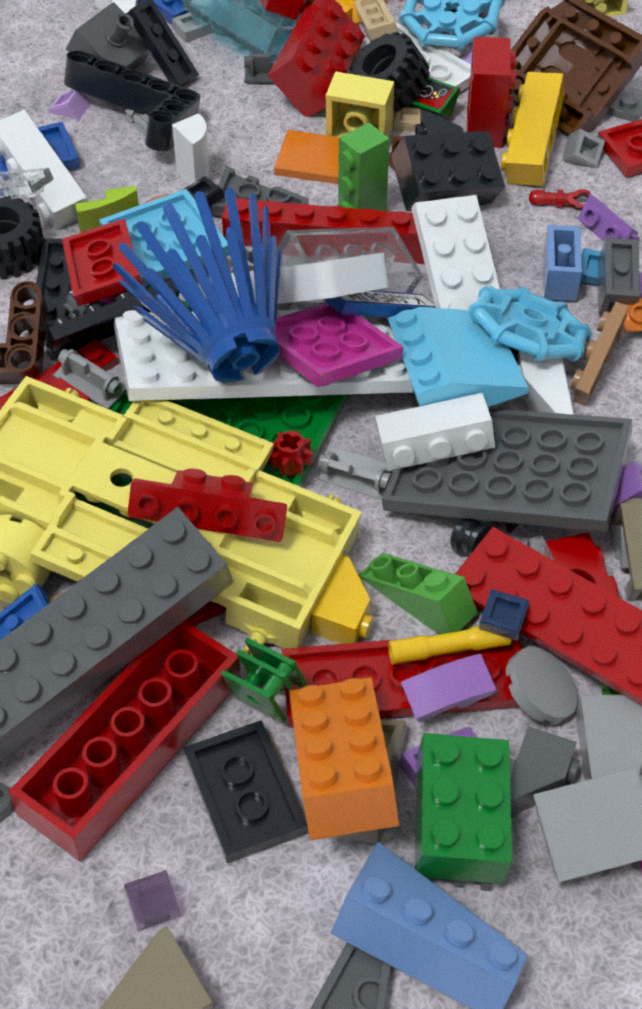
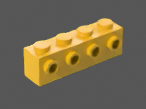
(534, 129)

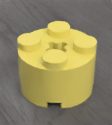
(16, 568)

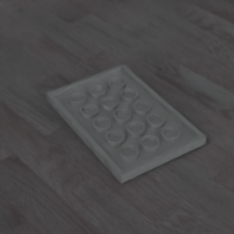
(539, 473)

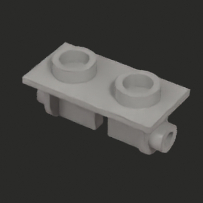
(90, 379)
(354, 472)

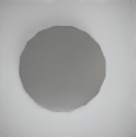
(542, 685)

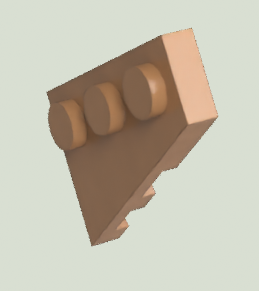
(598, 352)

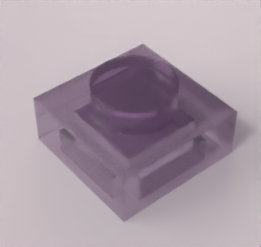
(152, 900)

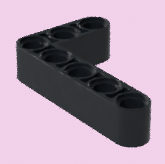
(133, 90)

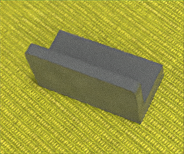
(618, 272)

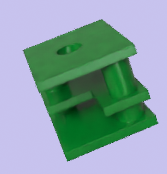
(266, 668)

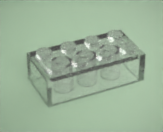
(332, 244)

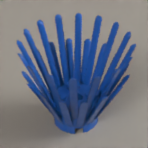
(232, 328)

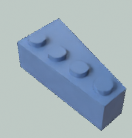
(427, 933)

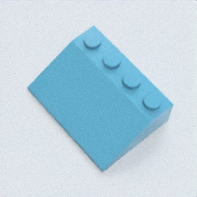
(454, 357)

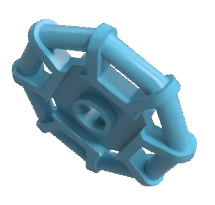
(462, 24)
(530, 323)

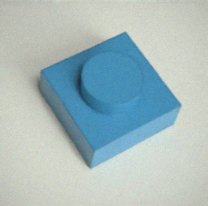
(590, 266)

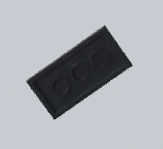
(94, 324)

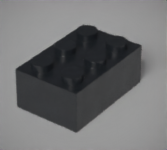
(446, 167)

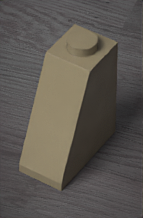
(160, 980)

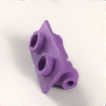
(605, 222)

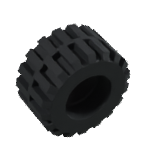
(397, 60)
(19, 237)

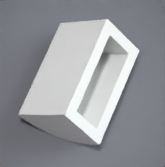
(191, 148)

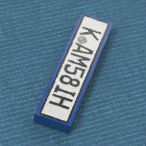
(378, 303)

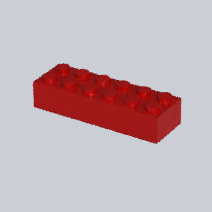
(124, 739)

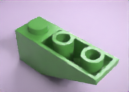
(426, 593)

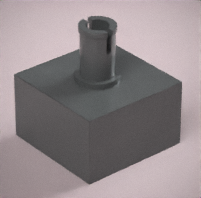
(111, 37)

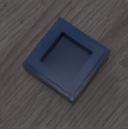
(504, 614)

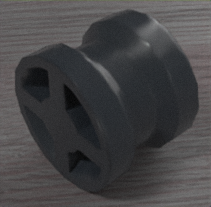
(467, 536)

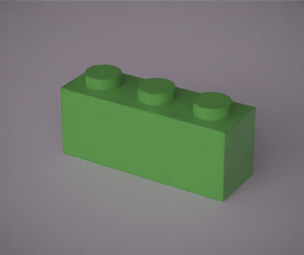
(363, 169)

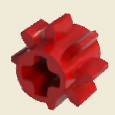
(291, 453)

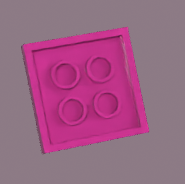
(332, 345)

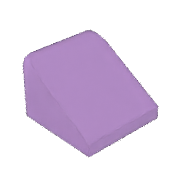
(71, 104)

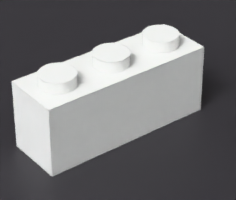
(435, 431)

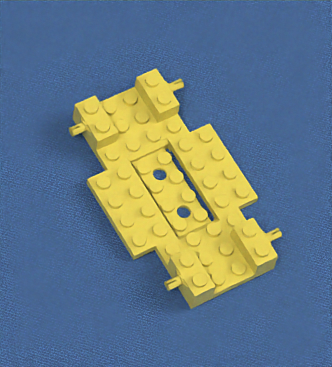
(67, 445)

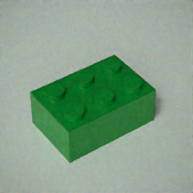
(463, 808)

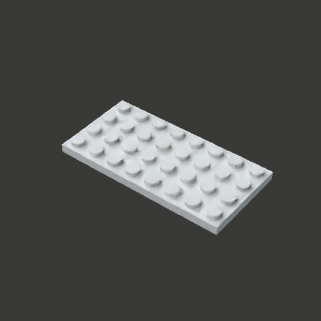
(164, 371)

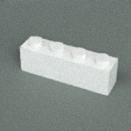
(26, 149)

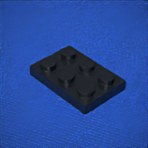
(245, 791)

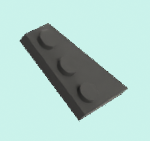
(245, 186)

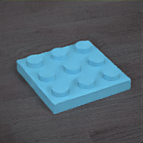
(156, 220)

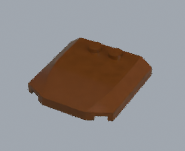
(591, 53)

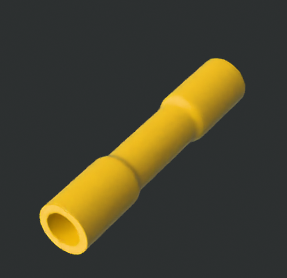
(423, 647)

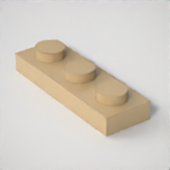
(375, 18)

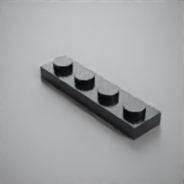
(53, 280)

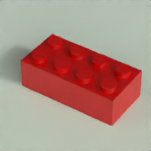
(317, 47)

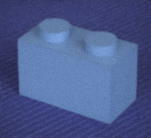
(562, 263)

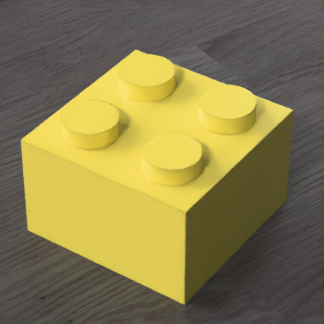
(358, 101)

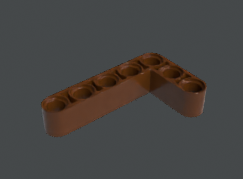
(28, 348)

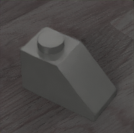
(541, 765)

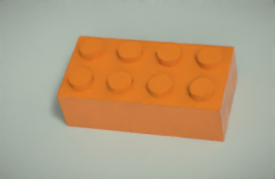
(342, 759)

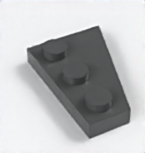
(354, 982)

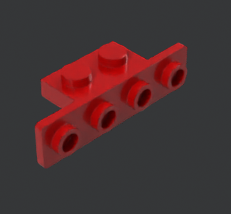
(210, 504)

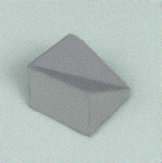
(583, 149)

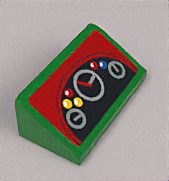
(438, 97)

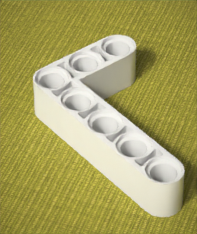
(330, 278)

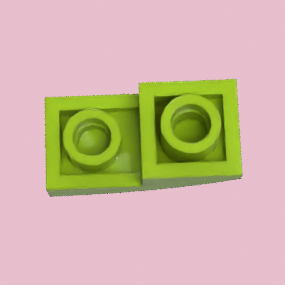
(116, 201)

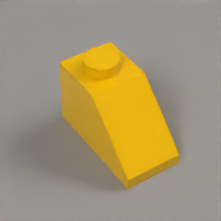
(343, 607)

